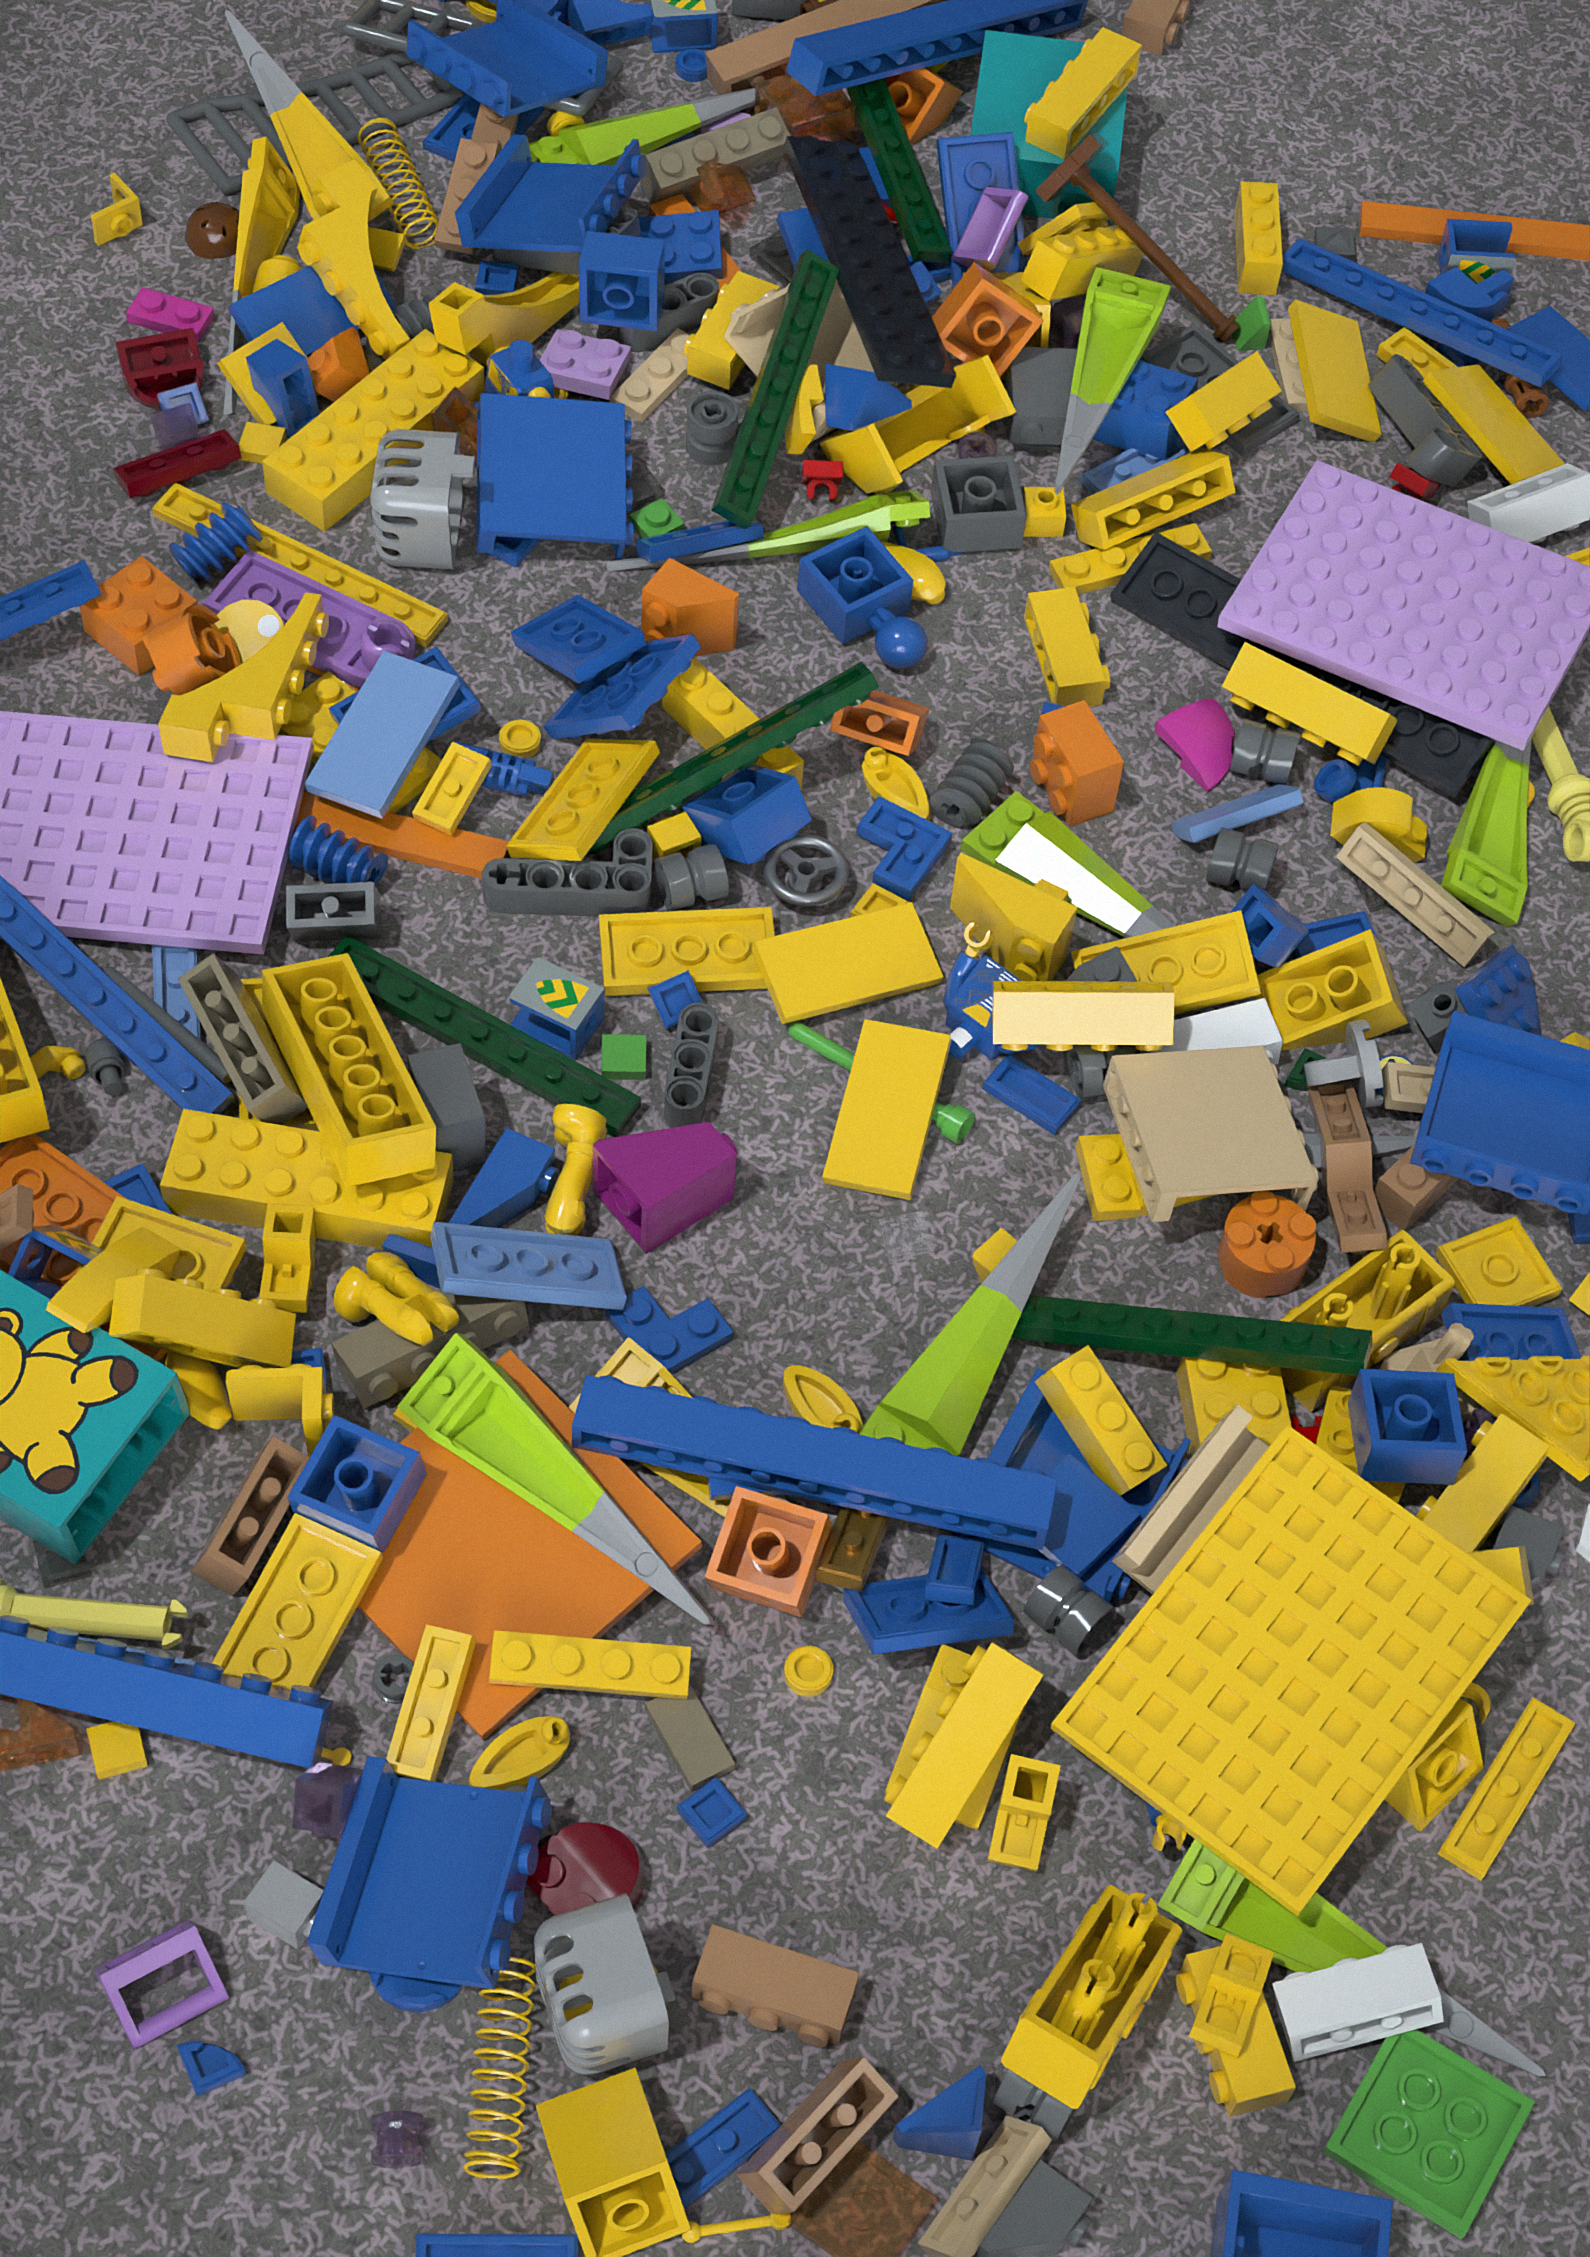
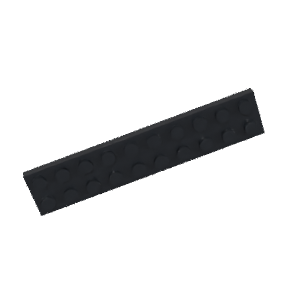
(870, 263)
(1187, 595)

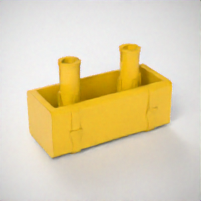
(1384, 1292)
(1092, 1996)

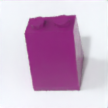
(664, 1179)

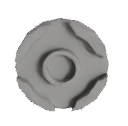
(1359, 1064)

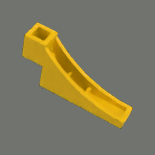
(341, 255)
(486, 322)
(251, 697)

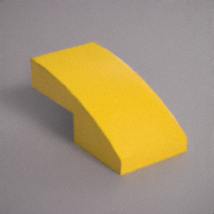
(800, 425)
(1231, 1994)

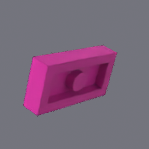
(169, 313)

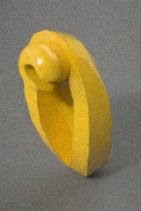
(927, 576)
(895, 781)
(202, 1389)
(819, 1399)
(521, 1752)

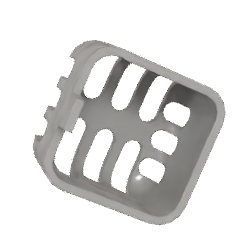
(428, 500)
(618, 1977)

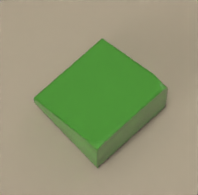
(1253, 327)

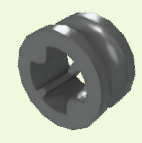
(396, 1664)

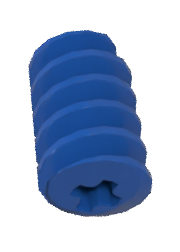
(214, 542)
(331, 858)

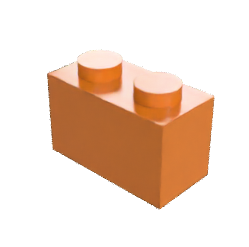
(883, 722)

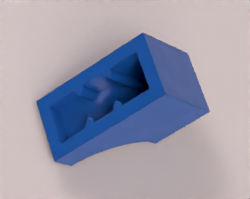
(609, 20)
(285, 384)

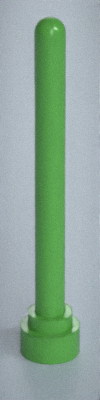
(952, 1120)

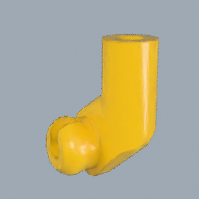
(58, 1060)

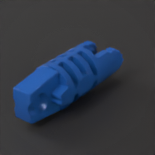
(513, 773)

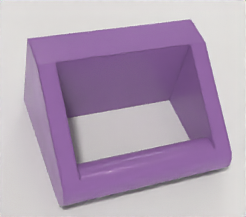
(990, 227)
(149, 1957)

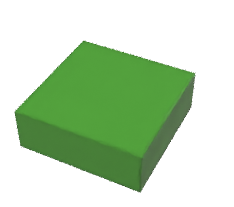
(623, 1057)

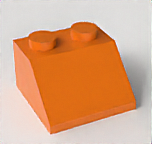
(922, 100)
(685, 603)

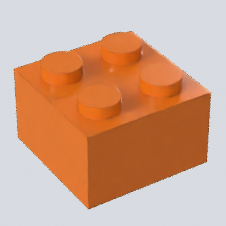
(985, 319)
(129, 607)
(1076, 763)
(768, 1551)

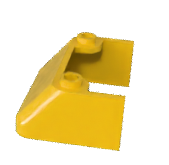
(938, 415)

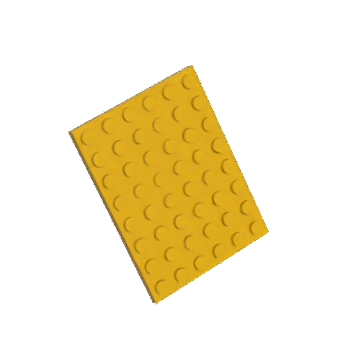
(1291, 1668)

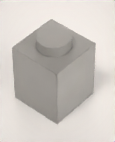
(284, 1904)

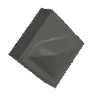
(1336, 240)

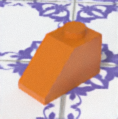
(338, 365)

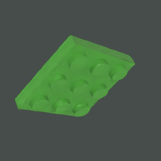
(1429, 2129)

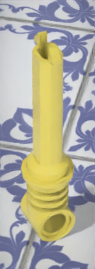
(1569, 790)
(94, 1616)

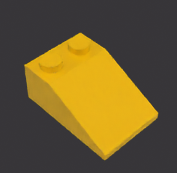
(1027, 924)
(1331, 987)
(948, 1674)

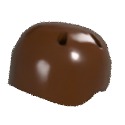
(218, 221)

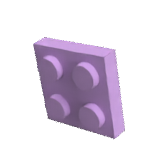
(585, 363)

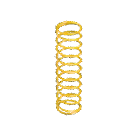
(434, 218)
(494, 2157)

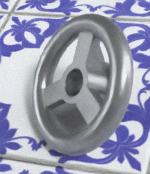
(801, 888)

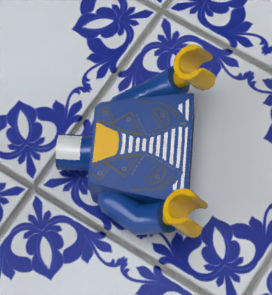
(970, 998)

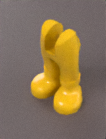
(577, 1131)
(395, 1298)

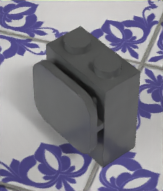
(1040, 392)

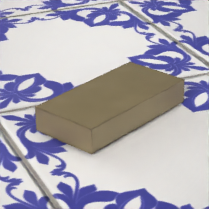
(690, 1739)

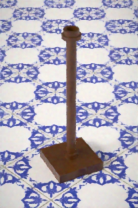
(1075, 171)

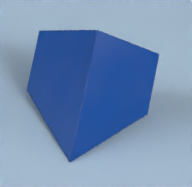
(858, 398)
(948, 2122)

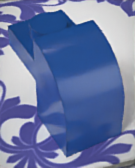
(1478, 299)
(1269, 927)

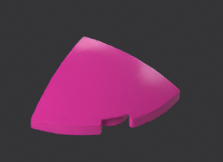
(1202, 738)

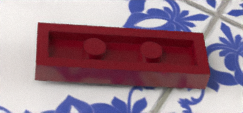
(177, 463)

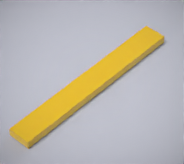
(186, 508)

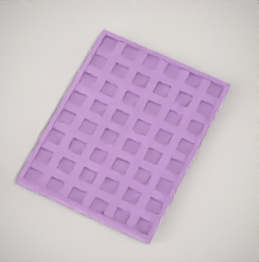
(1415, 604)
(146, 841)

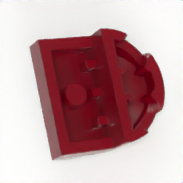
(159, 364)
(587, 1866)

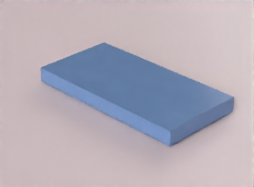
(382, 734)
(527, 1266)

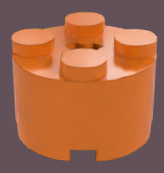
(190, 650)
(1266, 1245)

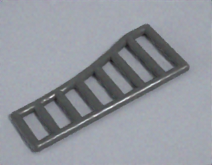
(439, 20)
(323, 87)

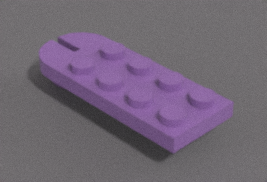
(355, 630)

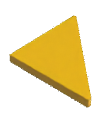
(1539, 1394)

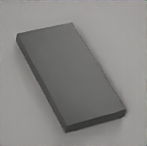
(1201, 357)

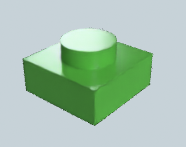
(656, 519)

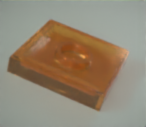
(862, 2207)

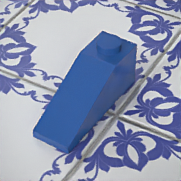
(508, 1182)

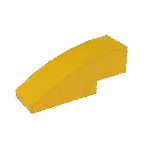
(89, 1294)

